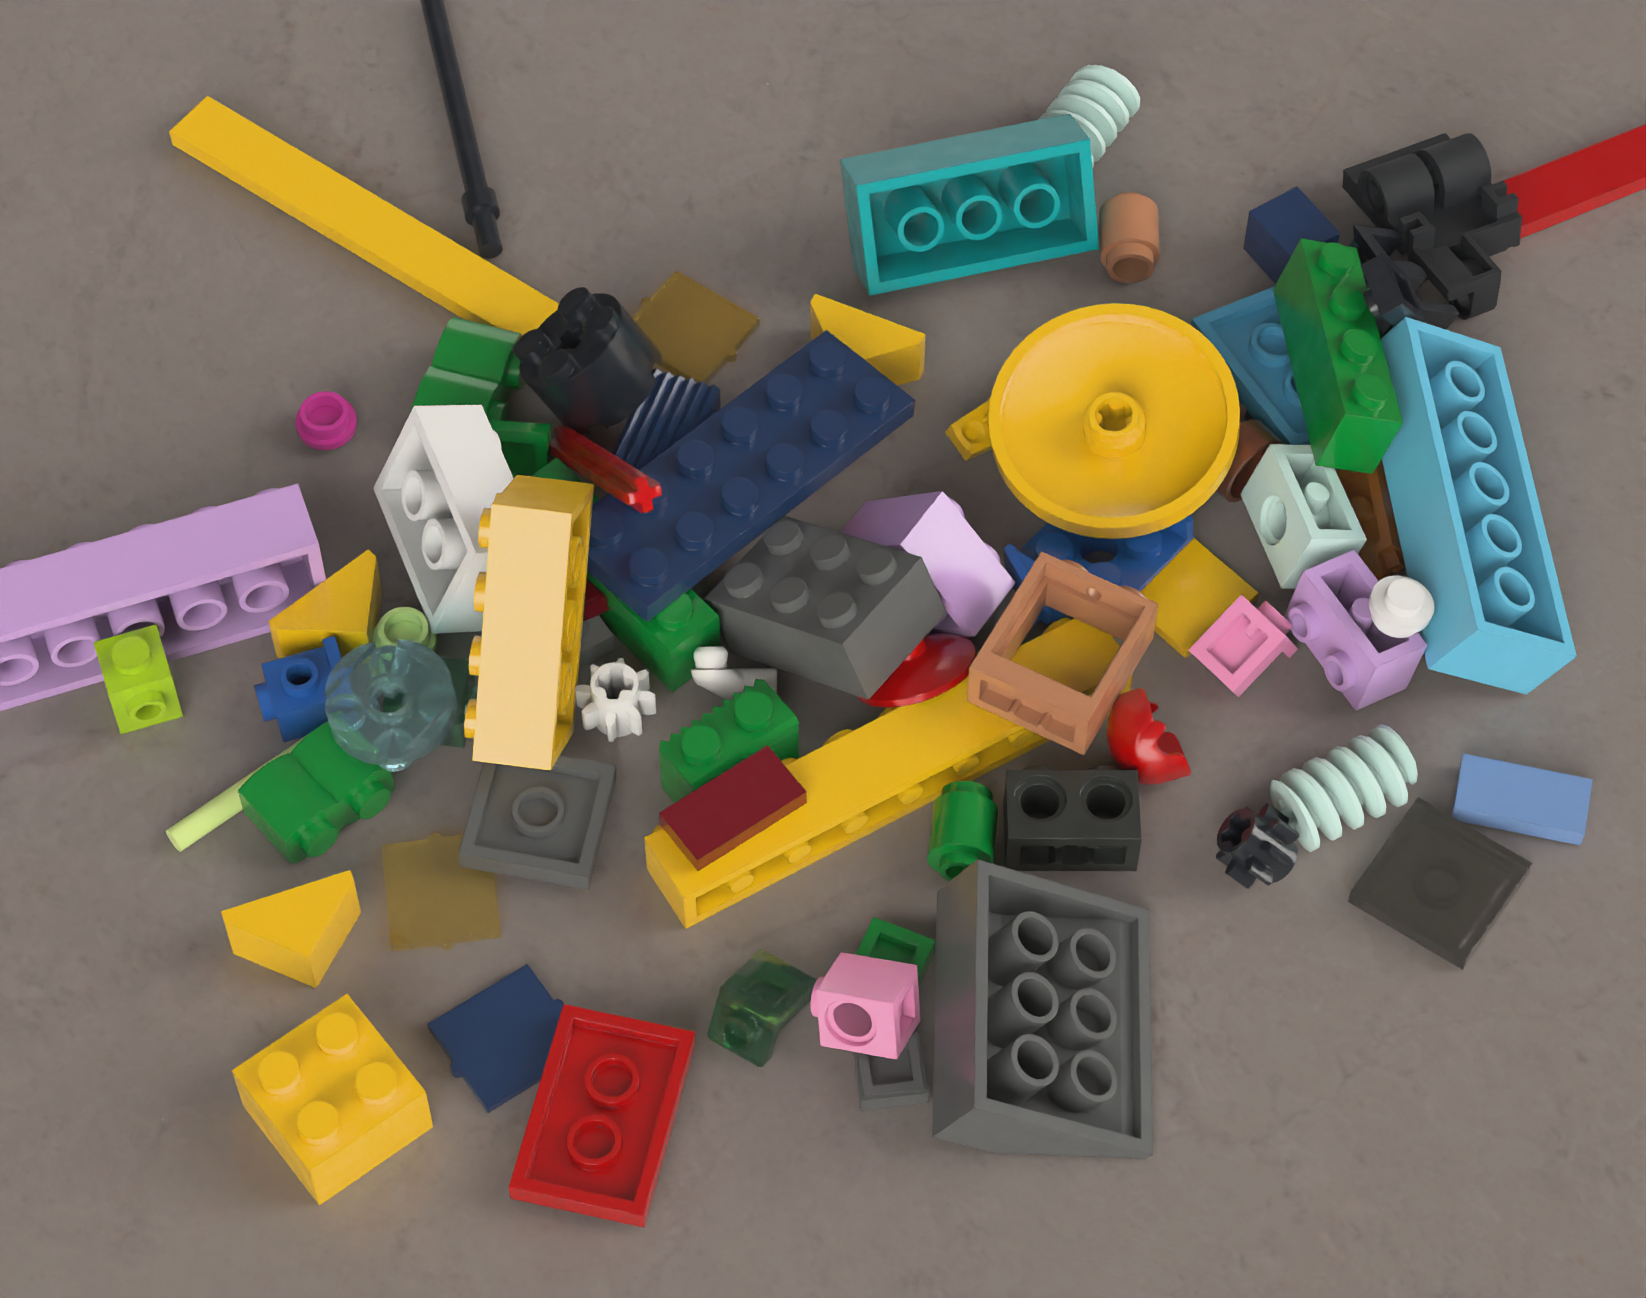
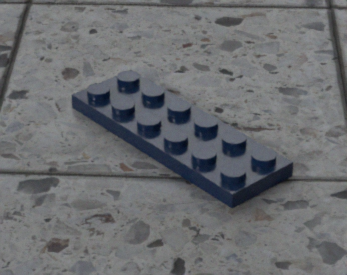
(743, 472)

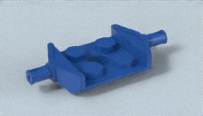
(1134, 565)

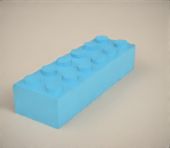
(1471, 512)

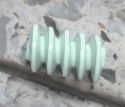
(1099, 103)
(1344, 784)

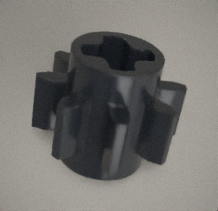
(1257, 845)

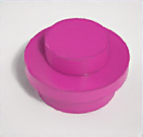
(325, 421)

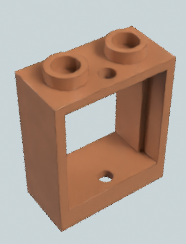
(1037, 700)

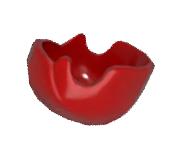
(1141, 743)

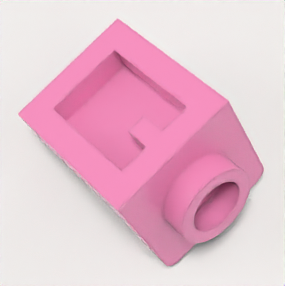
(1243, 643)

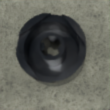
(588, 361)

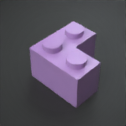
(959, 562)

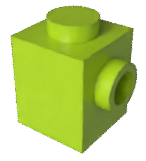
(138, 679)

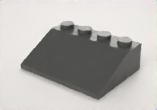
(1041, 1018)

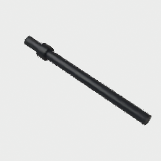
(479, 200)

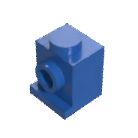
(296, 689)

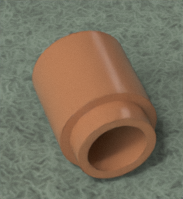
(1129, 237)

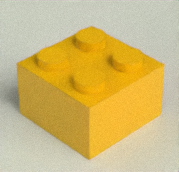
(333, 1098)

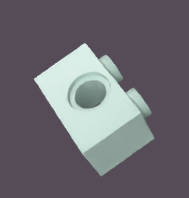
(1299, 512)

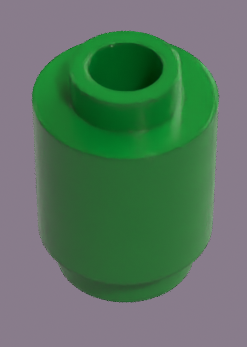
(962, 828)

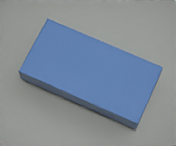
(1522, 799)

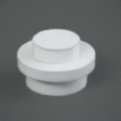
(1400, 606)

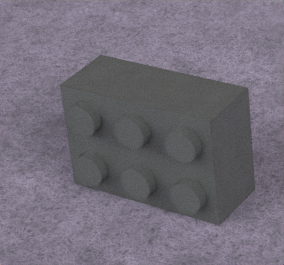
(826, 606)

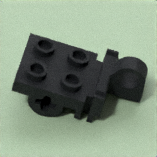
(1446, 213)

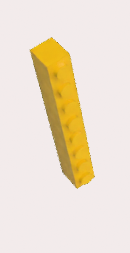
(878, 776)

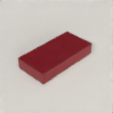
(732, 808)

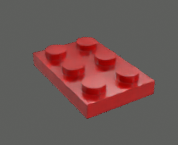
(603, 1115)

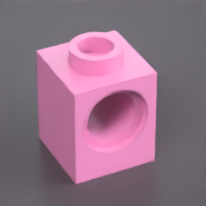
(867, 1005)

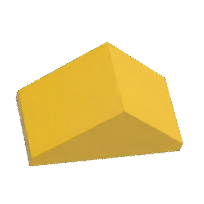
(882, 343)
(340, 606)
(296, 928)

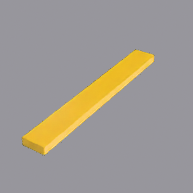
(359, 220)

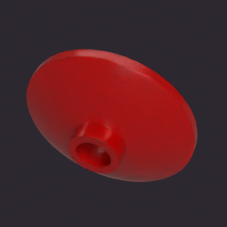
(927, 672)

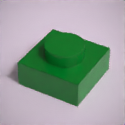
(524, 445)
(897, 944)

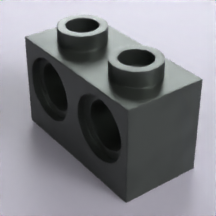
(1072, 835)

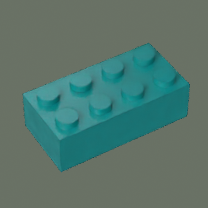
(970, 204)

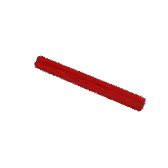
(605, 469)

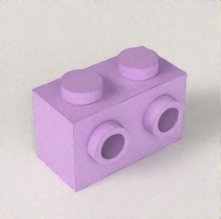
(1336, 624)

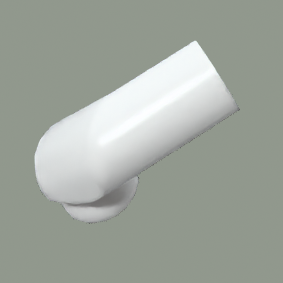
(713, 674)

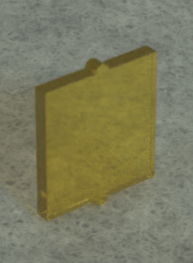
(694, 327)
(434, 898)

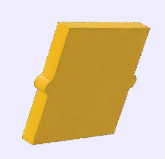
(1193, 595)

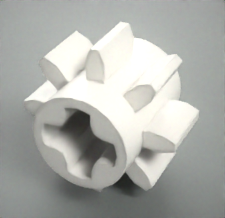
(615, 699)

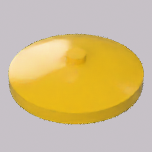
(1114, 421)

